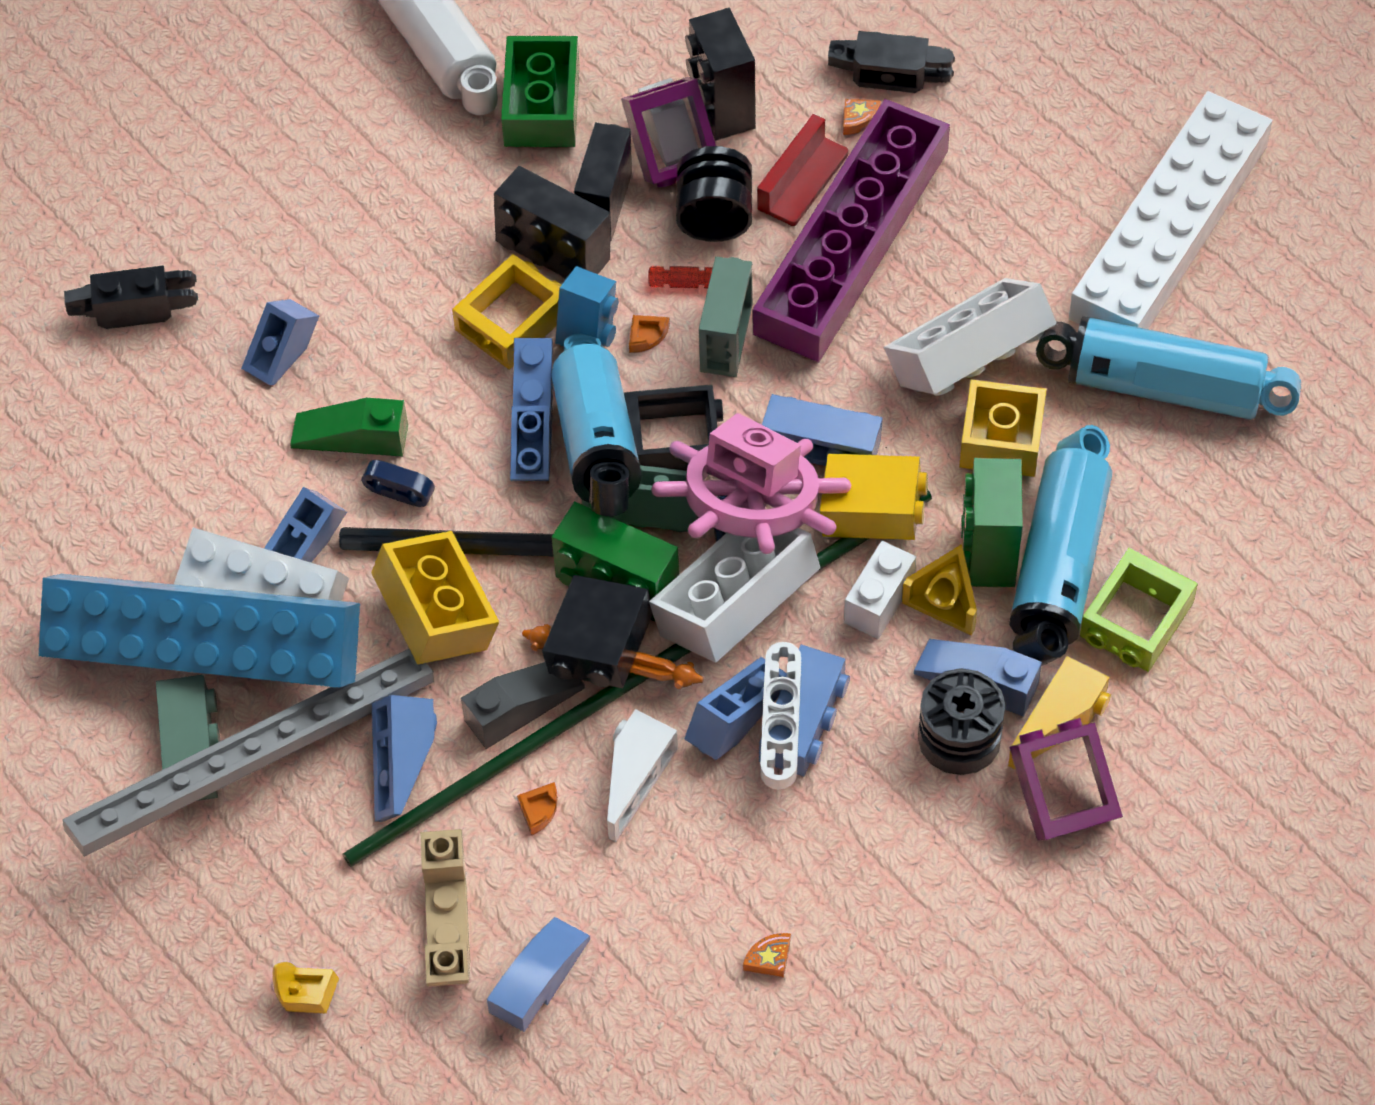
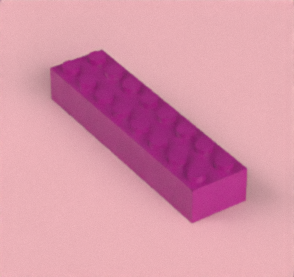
(850, 230)

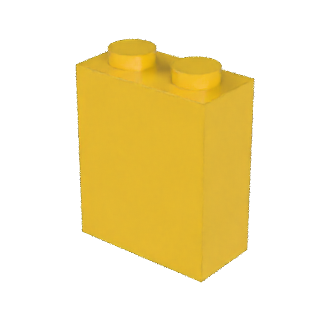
(881, 496)

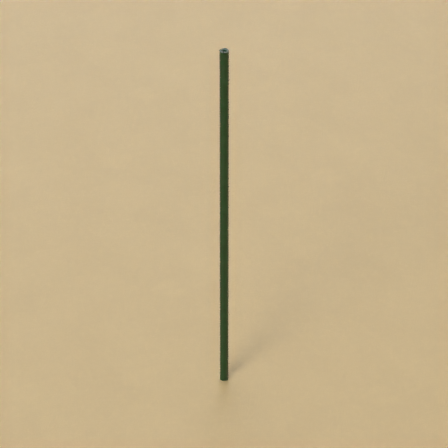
(541, 737)

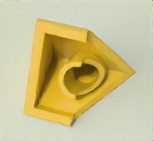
(944, 591)

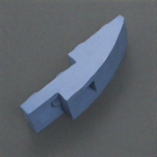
(531, 409)

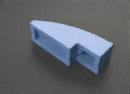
(536, 973)

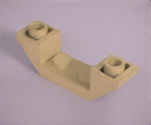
(446, 908)

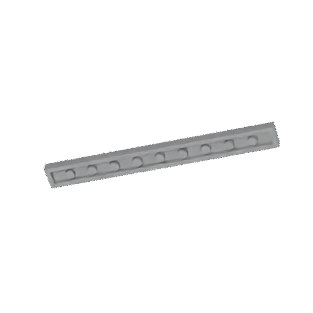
(242, 753)

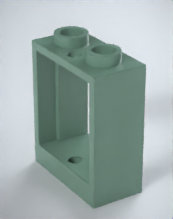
(725, 316)

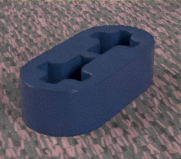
(398, 483)

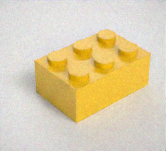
(434, 597)

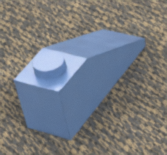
(306, 526)
(1011, 671)
(729, 711)
(401, 740)

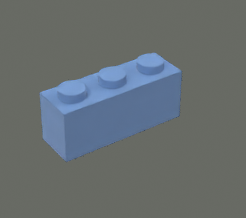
(828, 427)
(821, 683)

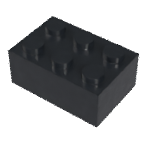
(723, 72)
(550, 224)

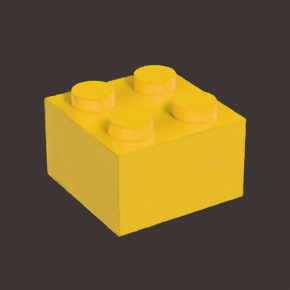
(1003, 424)

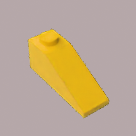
(1072, 694)

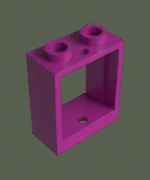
(655, 97)
(1042, 824)

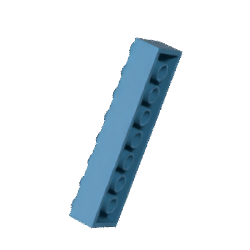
(199, 630)

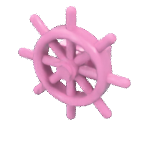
(753, 471)

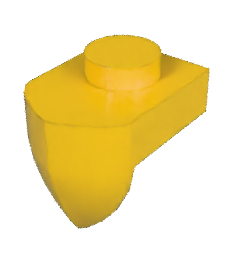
(304, 988)

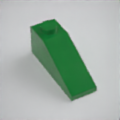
(353, 427)

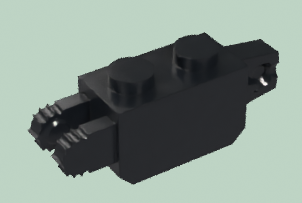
(892, 61)
(132, 296)

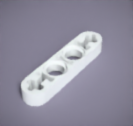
(780, 715)

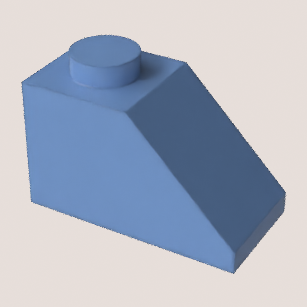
(279, 339)

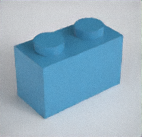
(587, 307)

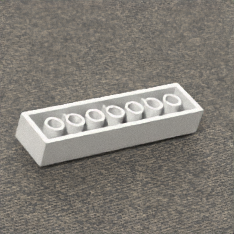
(1172, 214)

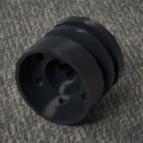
(714, 194)
(959, 740)

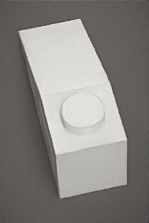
(639, 758)

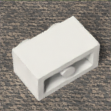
(878, 590)

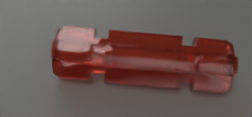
(679, 276)

